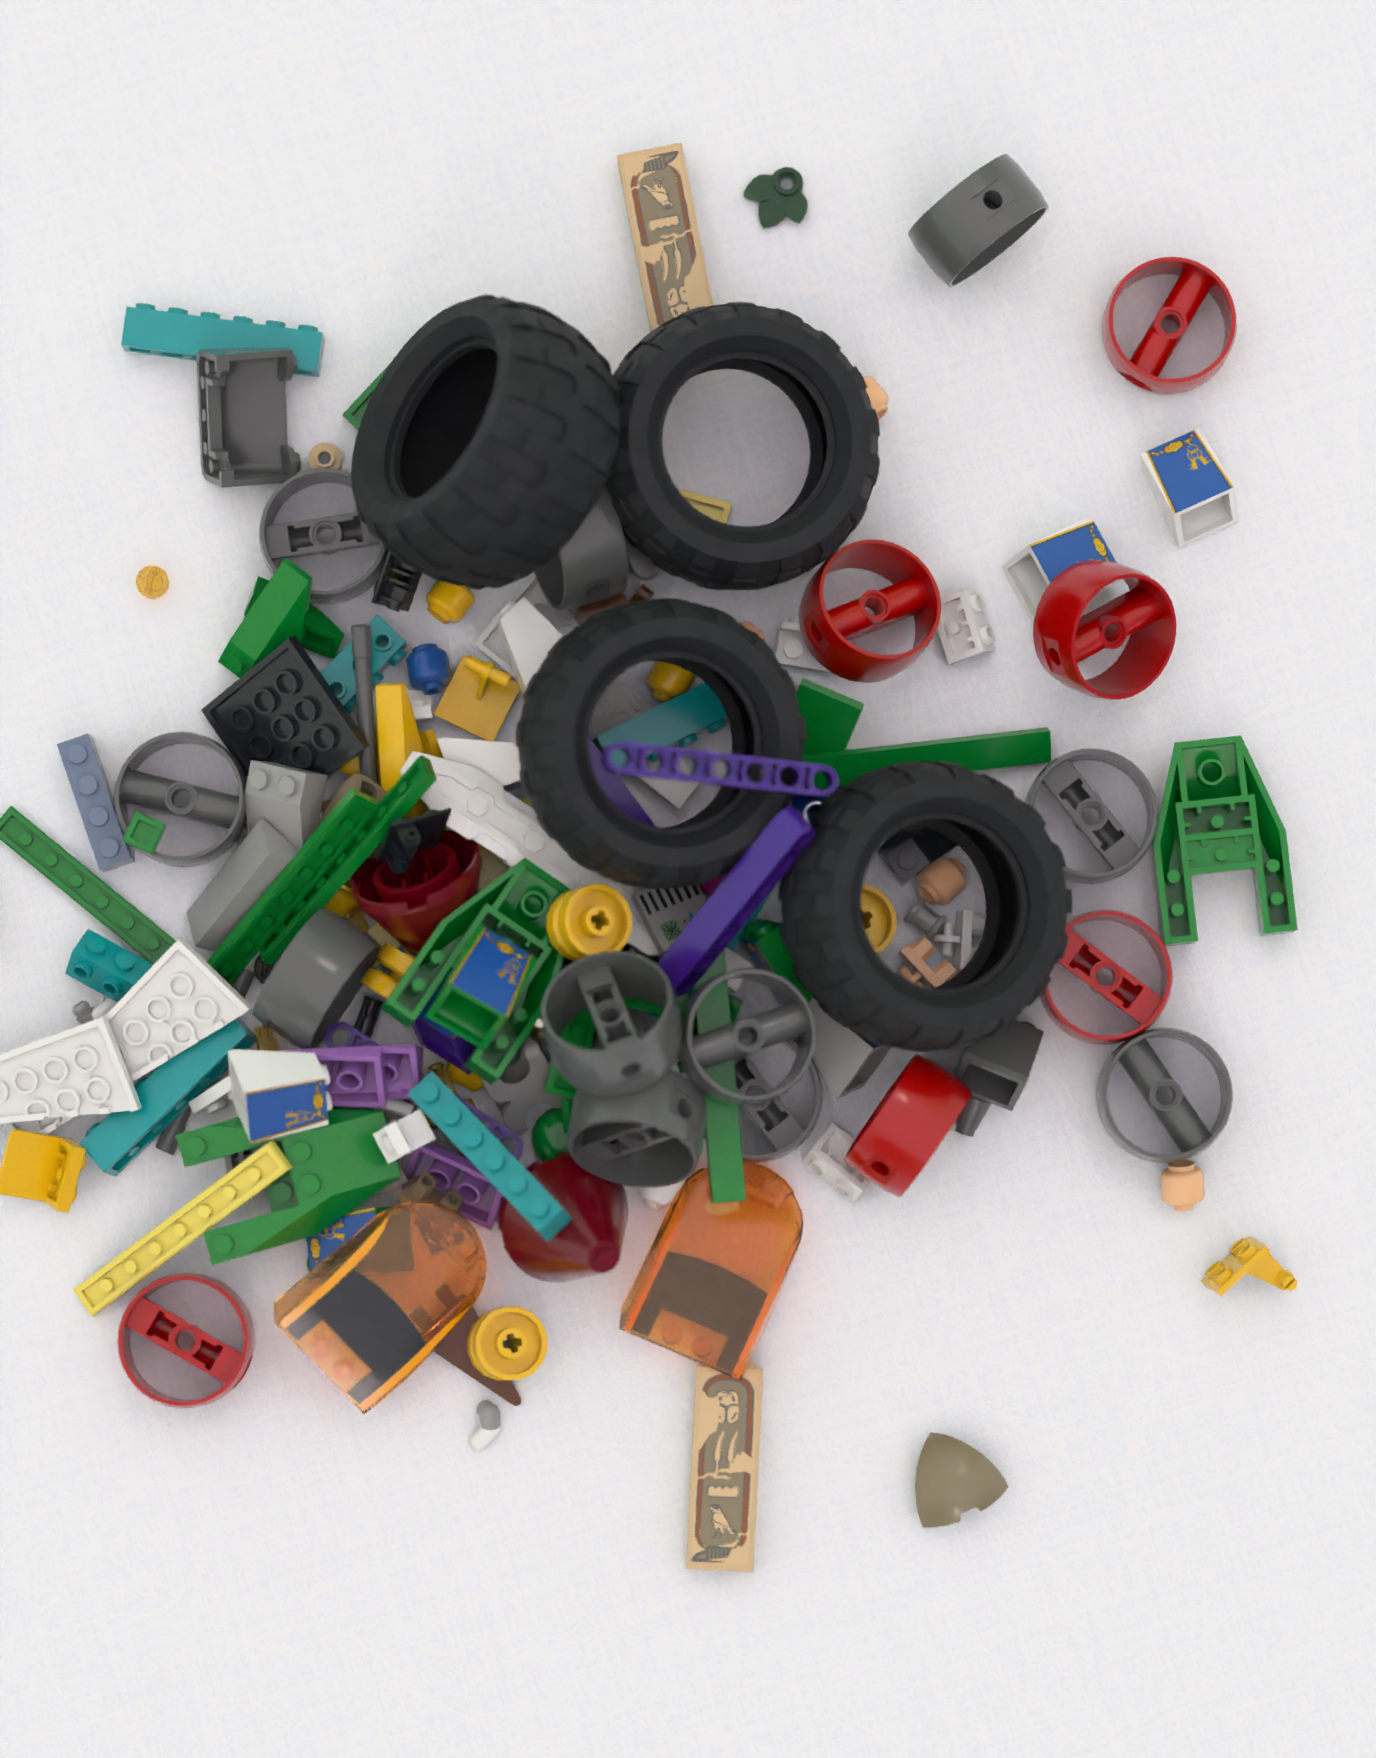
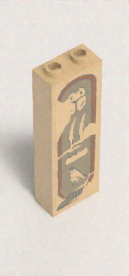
(664, 232)
(724, 1470)

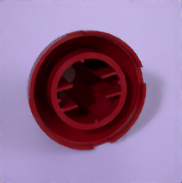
(418, 900)
(588, 1243)

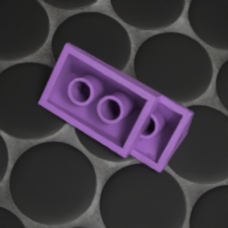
(370, 1073)
(458, 1174)

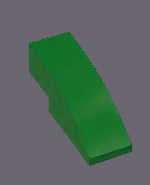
(321, 633)

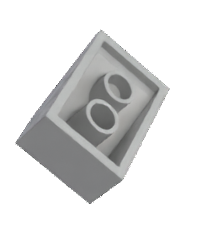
(284, 798)

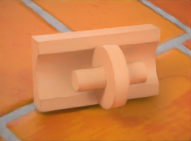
(915, 956)

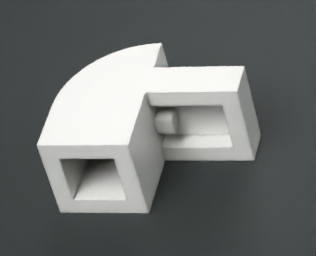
(404, 1136)

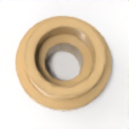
(328, 448)

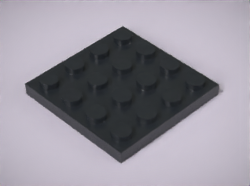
(286, 716)

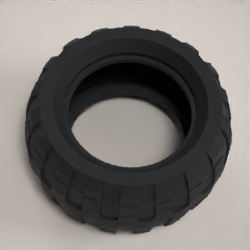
(839, 431)
(486, 442)
(558, 719)
(1020, 885)

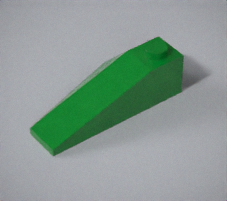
(271, 620)

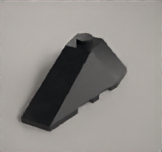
(913, 850)

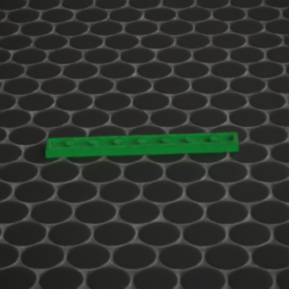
(972, 752)
(392, 807)
(293, 884)
(83, 886)
(723, 1124)

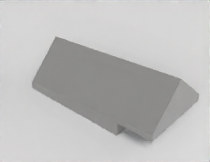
(239, 885)

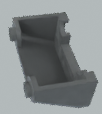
(245, 416)

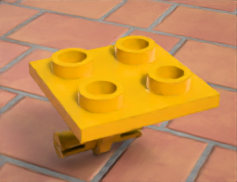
(478, 698)
(1251, 1258)

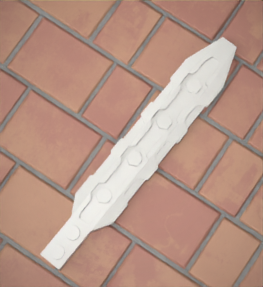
(511, 831)

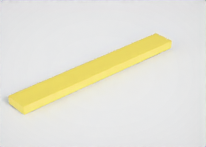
(183, 1228)

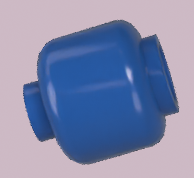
(428, 669)

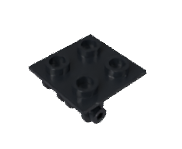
(396, 584)
(411, 835)

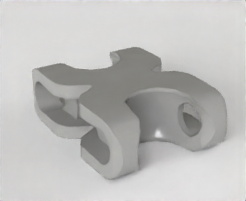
(522, 1086)

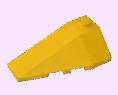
(395, 737)

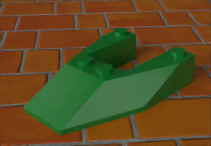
(1214, 822)
(516, 911)
(330, 1176)

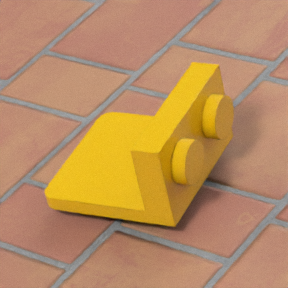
(41, 1168)

